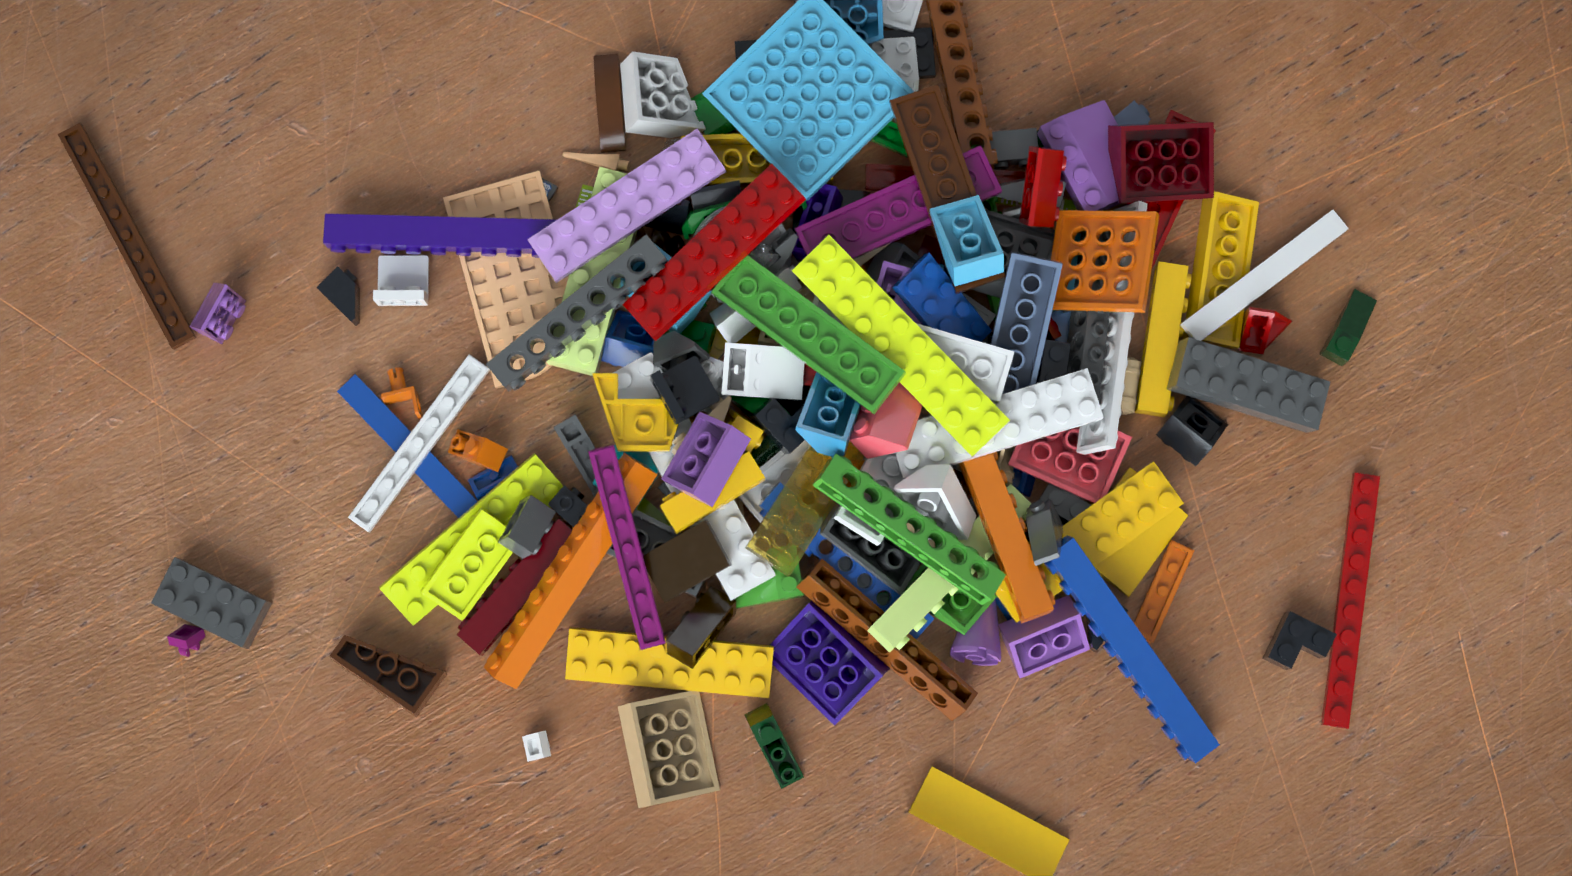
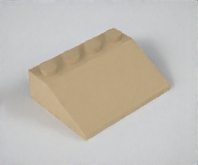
(668, 748)

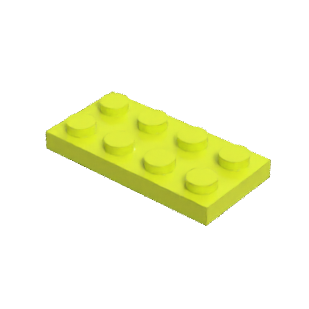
(468, 566)

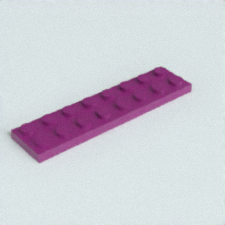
(889, 212)

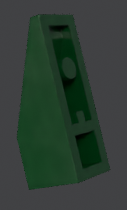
(1348, 328)

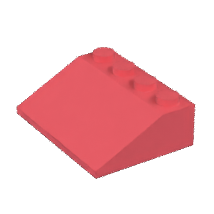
(1059, 464)

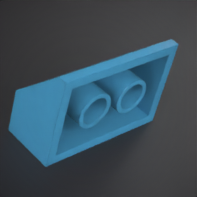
(827, 418)

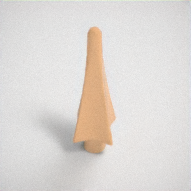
(608, 161)

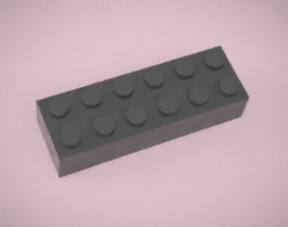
(1248, 385)

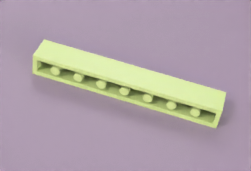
(930, 588)

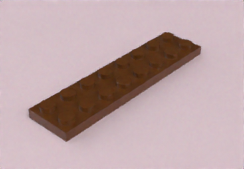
(935, 156)

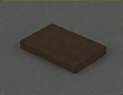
(686, 561)

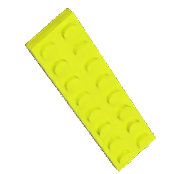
(501, 502)

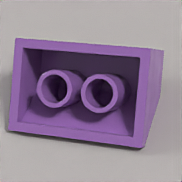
(706, 458)
(1045, 639)

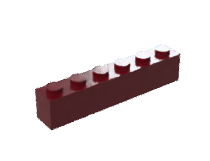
(511, 594)

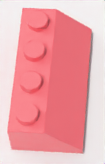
(890, 427)

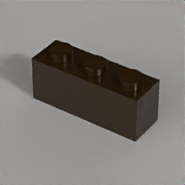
(700, 627)

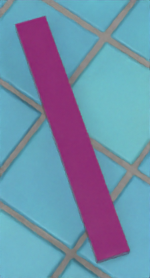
(626, 546)

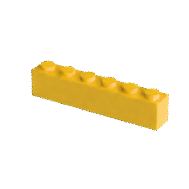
(1162, 338)

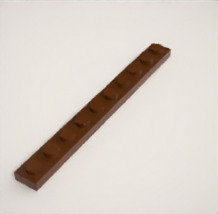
(127, 236)

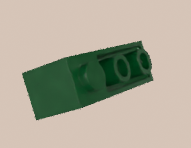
(773, 745)

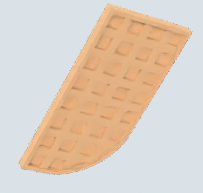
(505, 290)

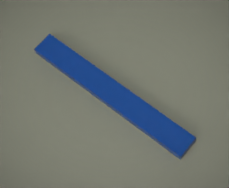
(394, 433)

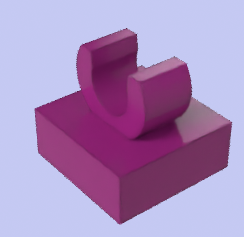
(185, 638)

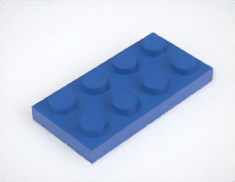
(934, 302)

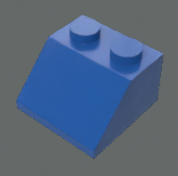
(626, 341)

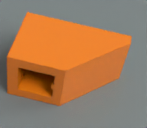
(477, 450)

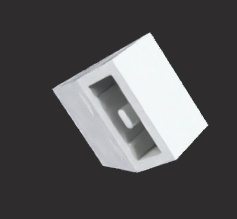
(762, 372)

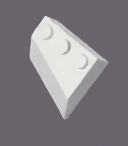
(657, 97)

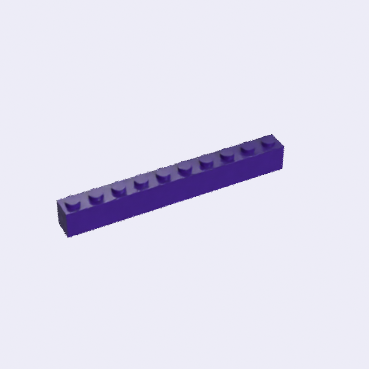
(431, 234)

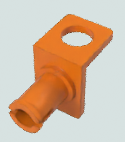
(400, 392)

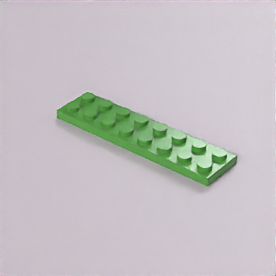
(809, 333)

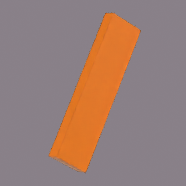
(1162, 589)

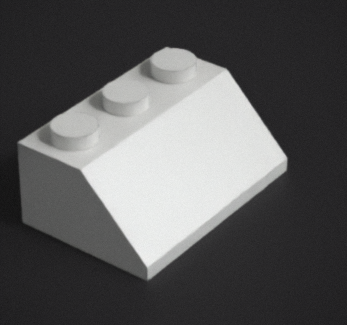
(940, 496)

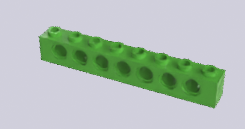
(895, 529)

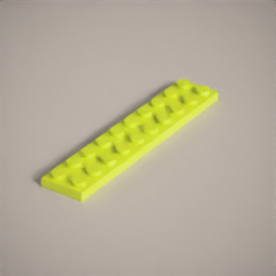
(883, 325)

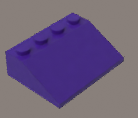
(826, 662)

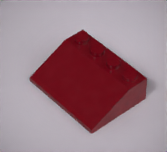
(1162, 161)

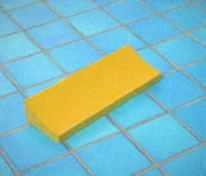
(1222, 258)
(988, 825)

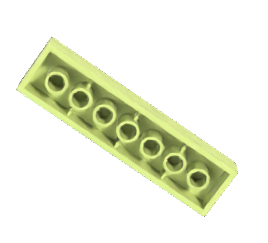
(586, 354)

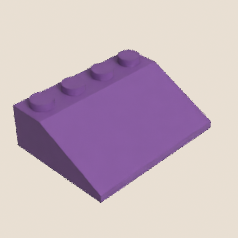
(1088, 164)

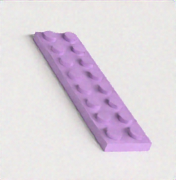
(626, 205)

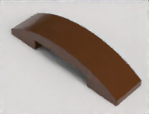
(609, 103)

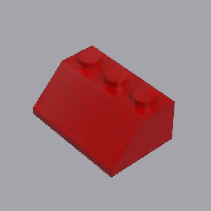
(1042, 187)

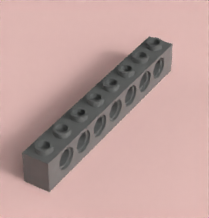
(562, 315)
(1089, 332)

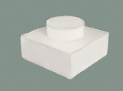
(536, 746)

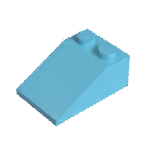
(967, 240)

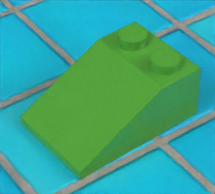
(773, 590)
(959, 610)

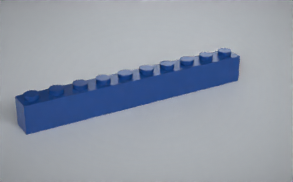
(1132, 651)

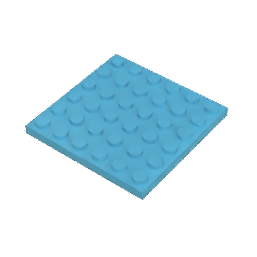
(808, 94)

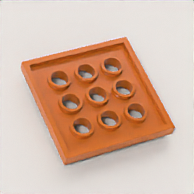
(1136, 273)

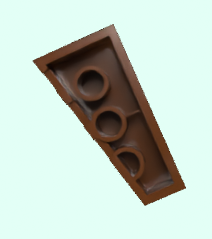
(396, 677)

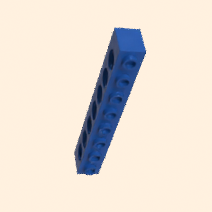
(853, 572)

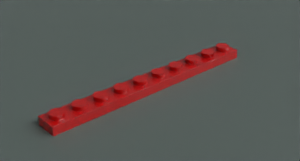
(1350, 600)

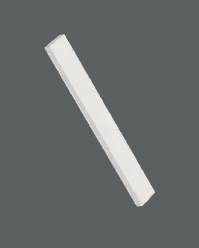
(1264, 276)
(419, 443)

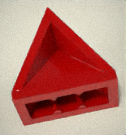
(1260, 329)

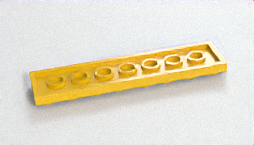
(1112, 522)
(617, 659)

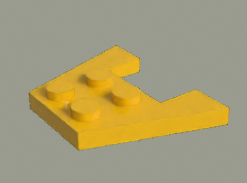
(635, 423)

